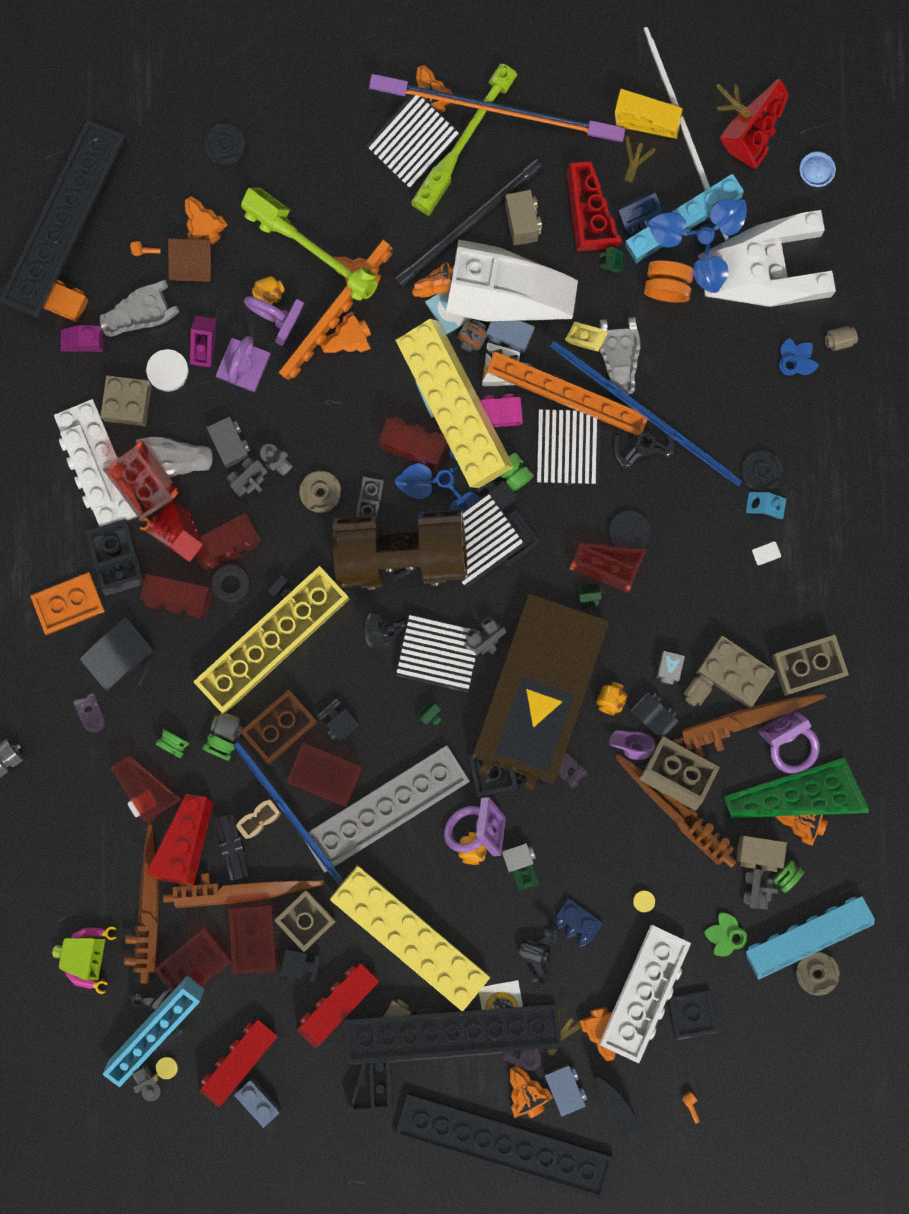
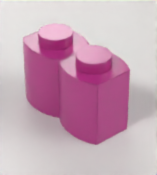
(503, 411)

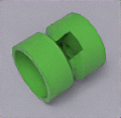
(518, 475)

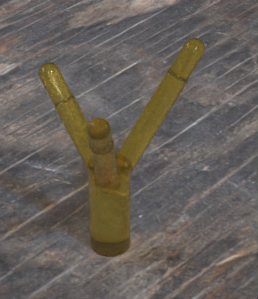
(735, 102)
(634, 162)
(564, 1033)

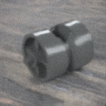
(9, 756)

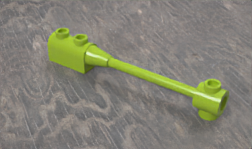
(440, 175)
(273, 217)

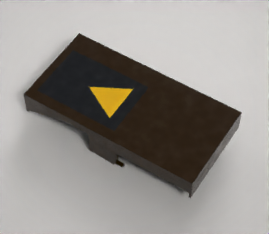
(540, 691)

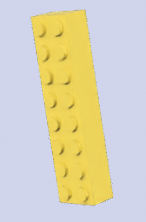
(454, 403)
(271, 640)
(409, 938)

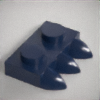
(639, 212)
(578, 921)

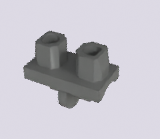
(275, 459)
(249, 479)
(486, 639)
(761, 889)
(147, 1083)

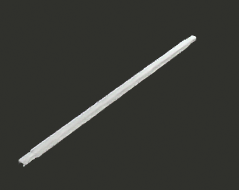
(670, 92)

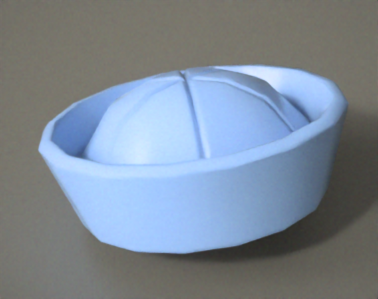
(817, 169)

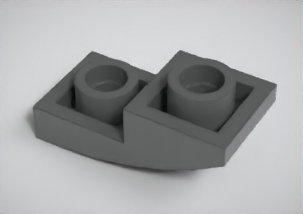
(370, 497)

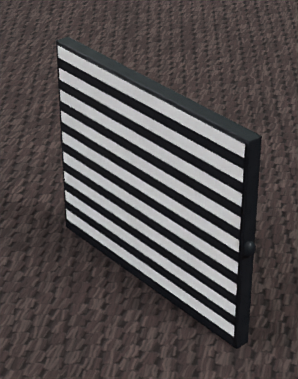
(413, 140)
(567, 448)
(488, 538)
(436, 654)

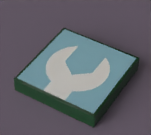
(437, 307)

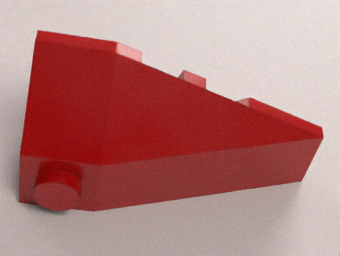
(749, 136)

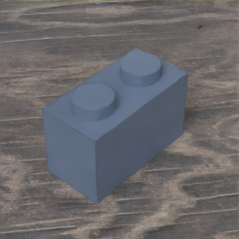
(511, 334)
(565, 1089)
(258, 1102)

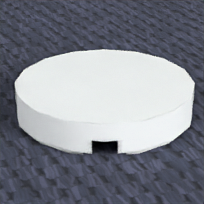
(167, 370)

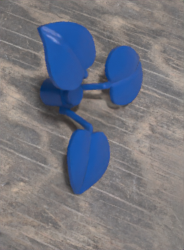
(727, 215)
(417, 483)

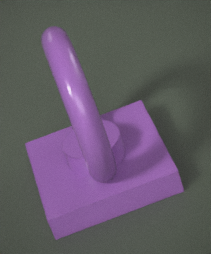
(283, 319)
(243, 364)
(785, 730)
(489, 828)

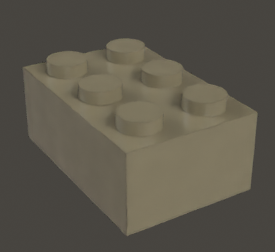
(809, 665)
(736, 672)
(679, 773)

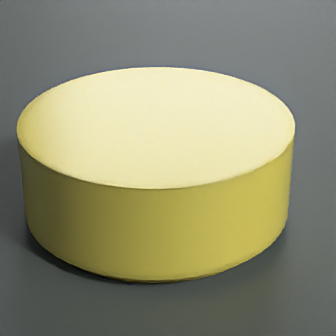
(644, 901)
(167, 1067)

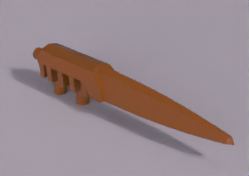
(720, 727)
(686, 819)
(213, 894)
(147, 931)

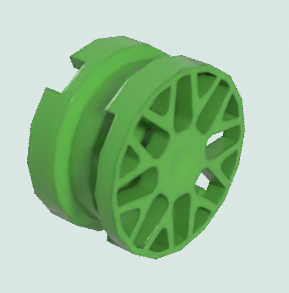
(172, 743)
(220, 745)
(788, 876)

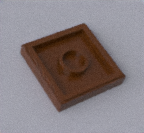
(189, 259)

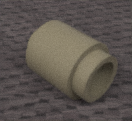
(841, 338)
(698, 690)

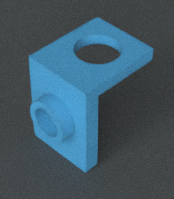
(769, 504)

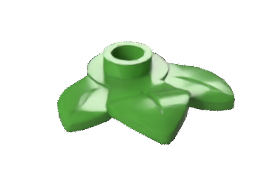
(723, 934)

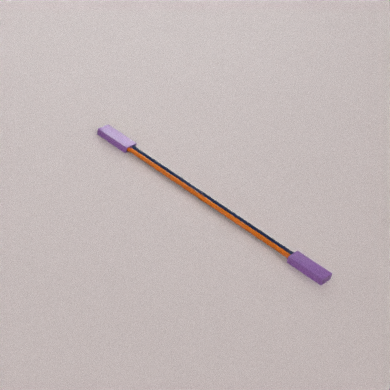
(399, 87)

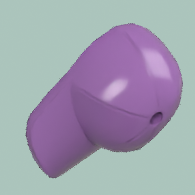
(635, 744)

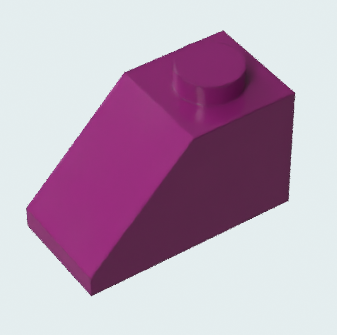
(82, 339)
(202, 341)

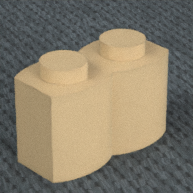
(253, 823)

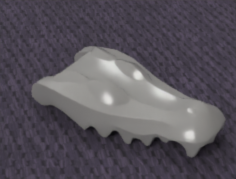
(141, 309)
(620, 354)
(178, 457)

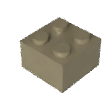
(522, 218)
(126, 401)
(762, 852)
(305, 920)

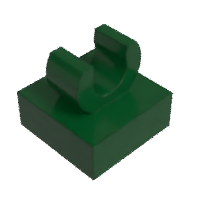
(614, 260)
(589, 593)
(429, 713)
(525, 877)

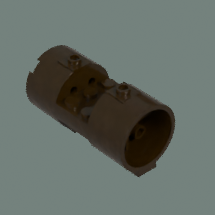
(365, 552)

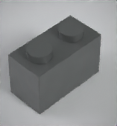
(228, 442)

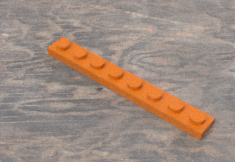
(331, 317)
(566, 393)

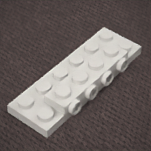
(89, 453)
(645, 994)

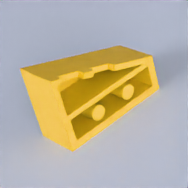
(647, 115)

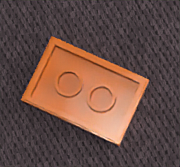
(67, 603)

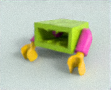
(82, 957)

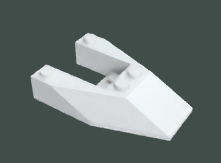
(759, 268)

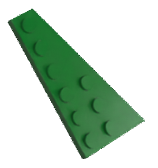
(809, 792)

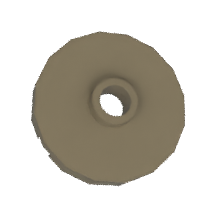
(314, 482)
(823, 964)

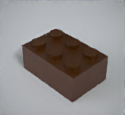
(279, 727)

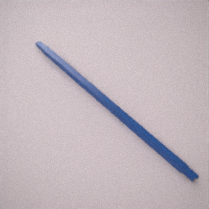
(646, 413)
(289, 814)

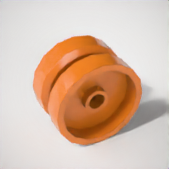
(669, 281)

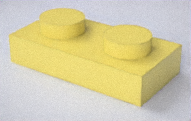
(586, 336)

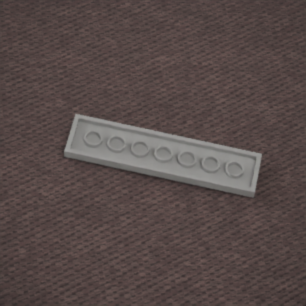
(388, 807)

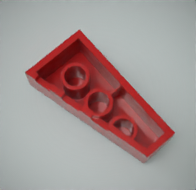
(590, 215)
(176, 530)
(183, 843)
(337, 1006)
(238, 1063)

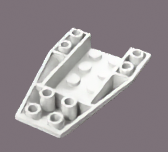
(507, 287)

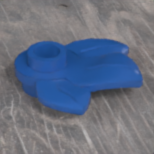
(799, 357)

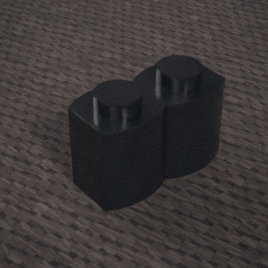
(654, 715)

